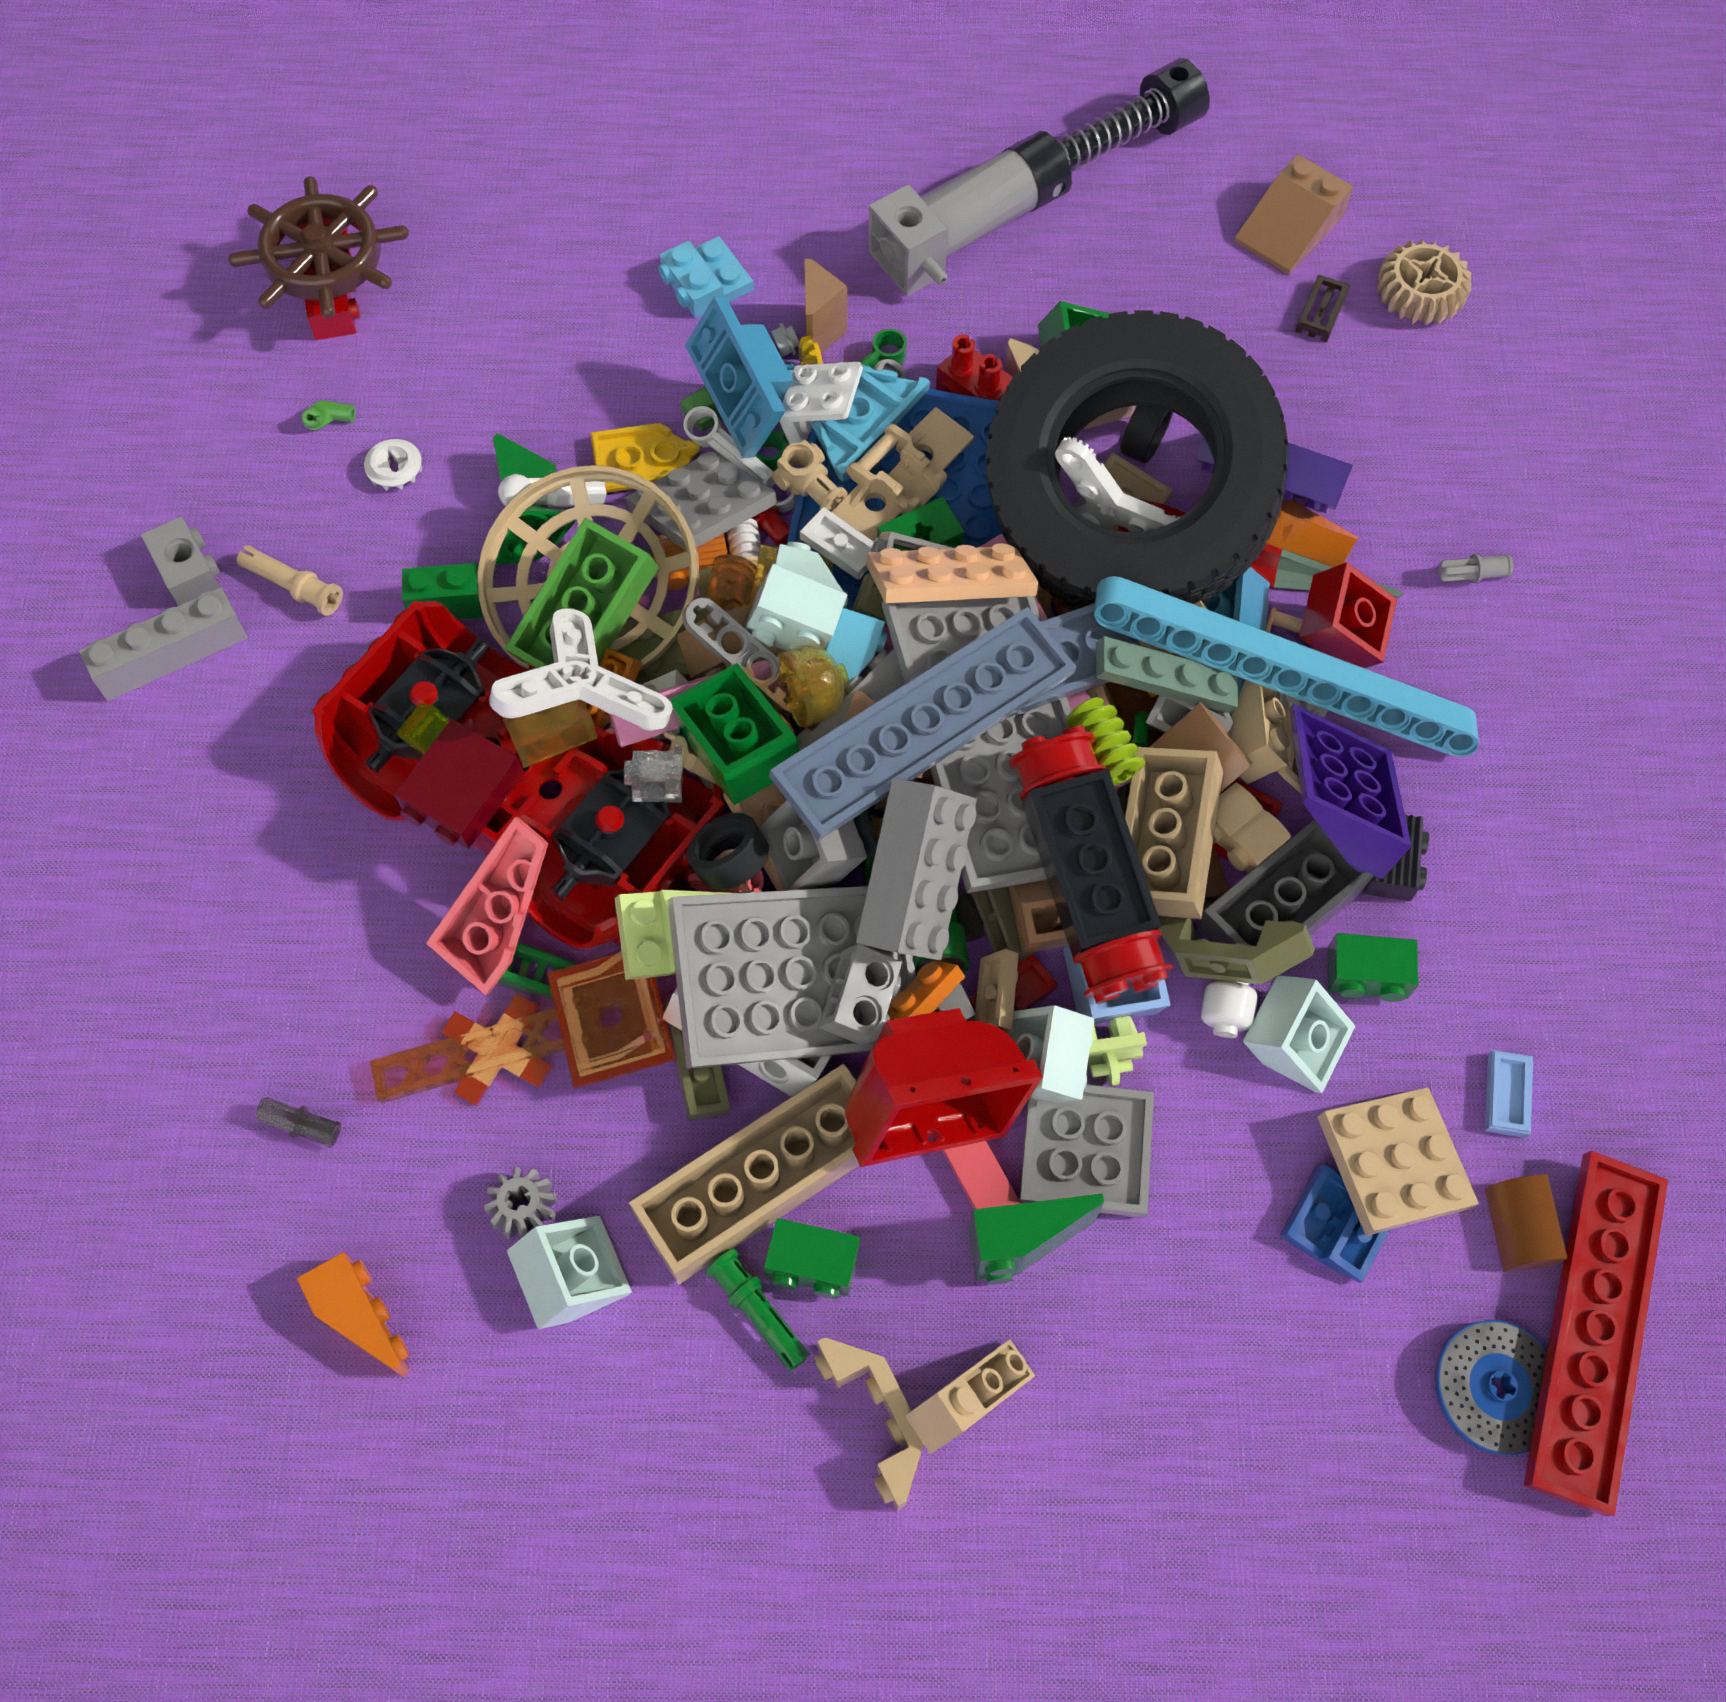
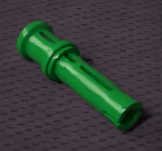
(746, 1294)

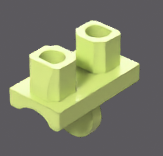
(1114, 1054)

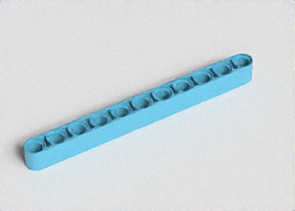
(1285, 666)

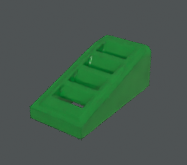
(544, 959)

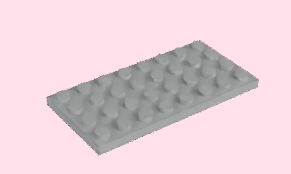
(1000, 841)

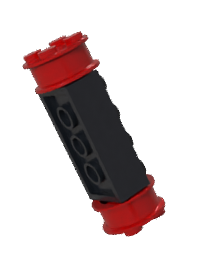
(1090, 864)

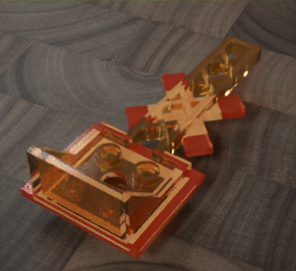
(592, 1050)

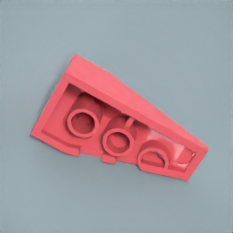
(488, 916)

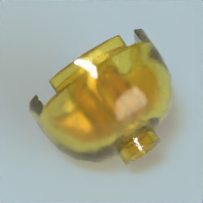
(813, 683)

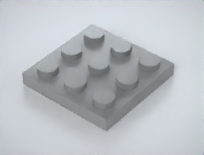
(711, 497)
(1090, 1149)

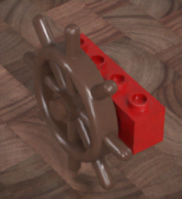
(324, 267)

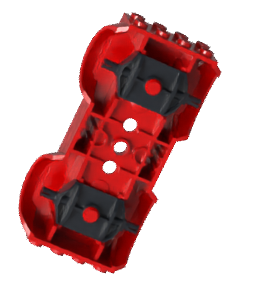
(593, 829)

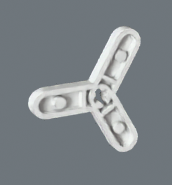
(577, 657)

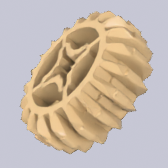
(1424, 282)

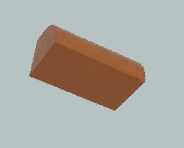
(1525, 1223)

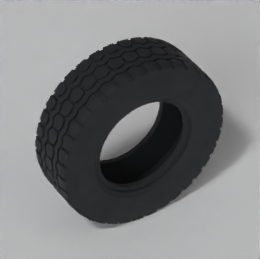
(1121, 365)

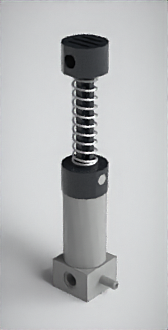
(916, 233)

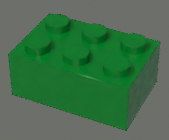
(734, 732)

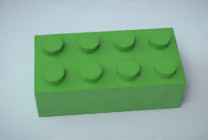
(595, 576)

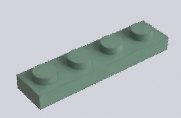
(1165, 674)

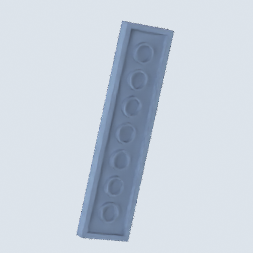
(921, 723)

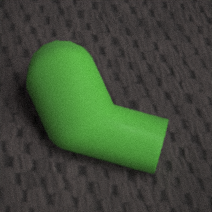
(325, 412)

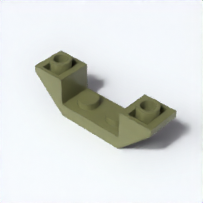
(1278, 949)

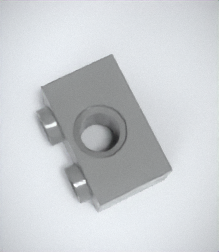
(181, 561)

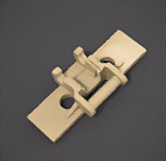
(912, 480)

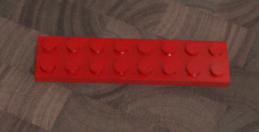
(1597, 1335)

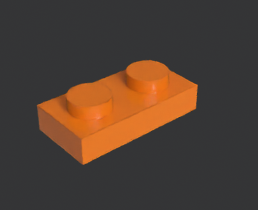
(927, 990)

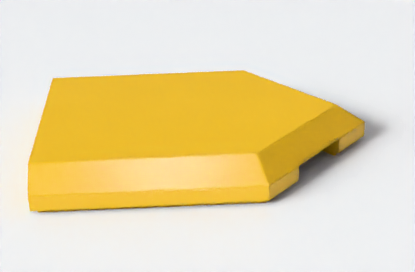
(643, 450)

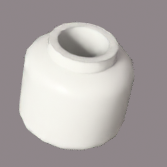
(1229, 1007)

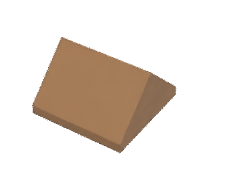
(824, 305)

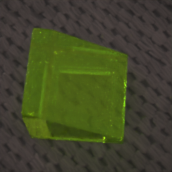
(423, 727)

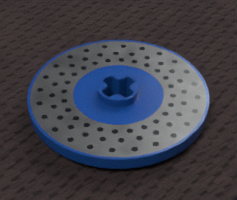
(1469, 1400)

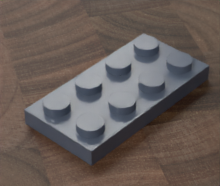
(1077, 636)

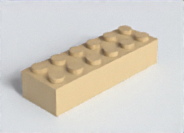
(750, 1178)

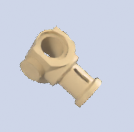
(811, 479)

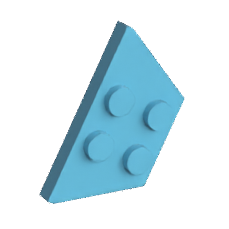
(877, 403)

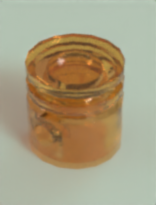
(731, 579)

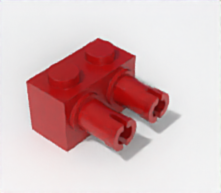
(971, 373)

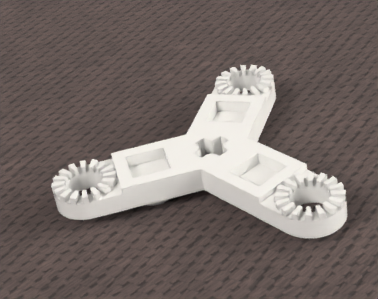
(1102, 497)

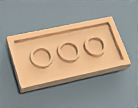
(951, 573)

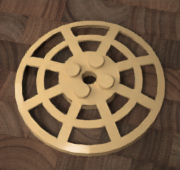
(538, 541)

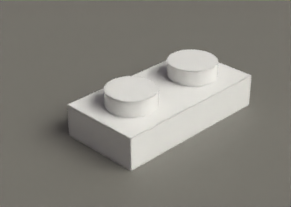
(838, 542)

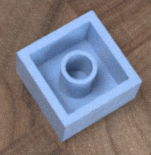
(1128, 1004)

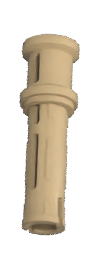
(303, 585)

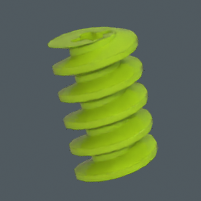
(1111, 743)

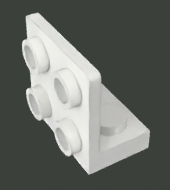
(818, 395)

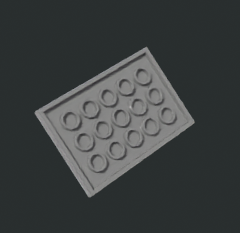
(761, 971)

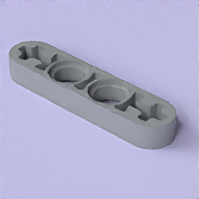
(750, 648)

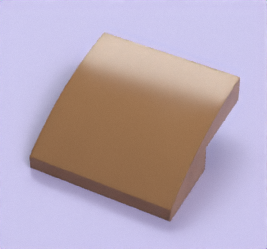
(1204, 732)

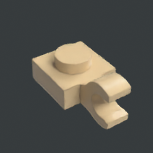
(690, 759)

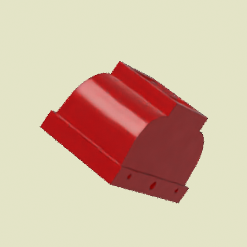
(939, 1083)

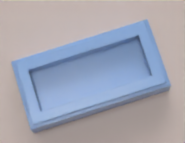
(1509, 1094)

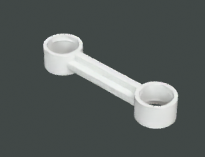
(726, 447)

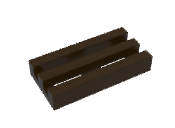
(1315, 327)

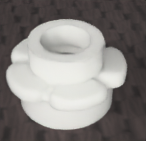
(785, 339)

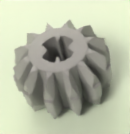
(515, 1190)

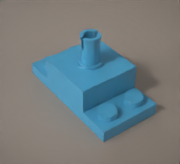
(740, 374)

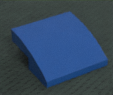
(1329, 1227)

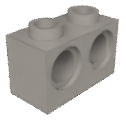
(853, 990)

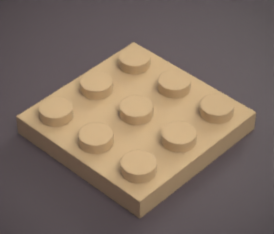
(1397, 1161)

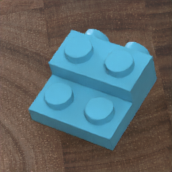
(703, 274)

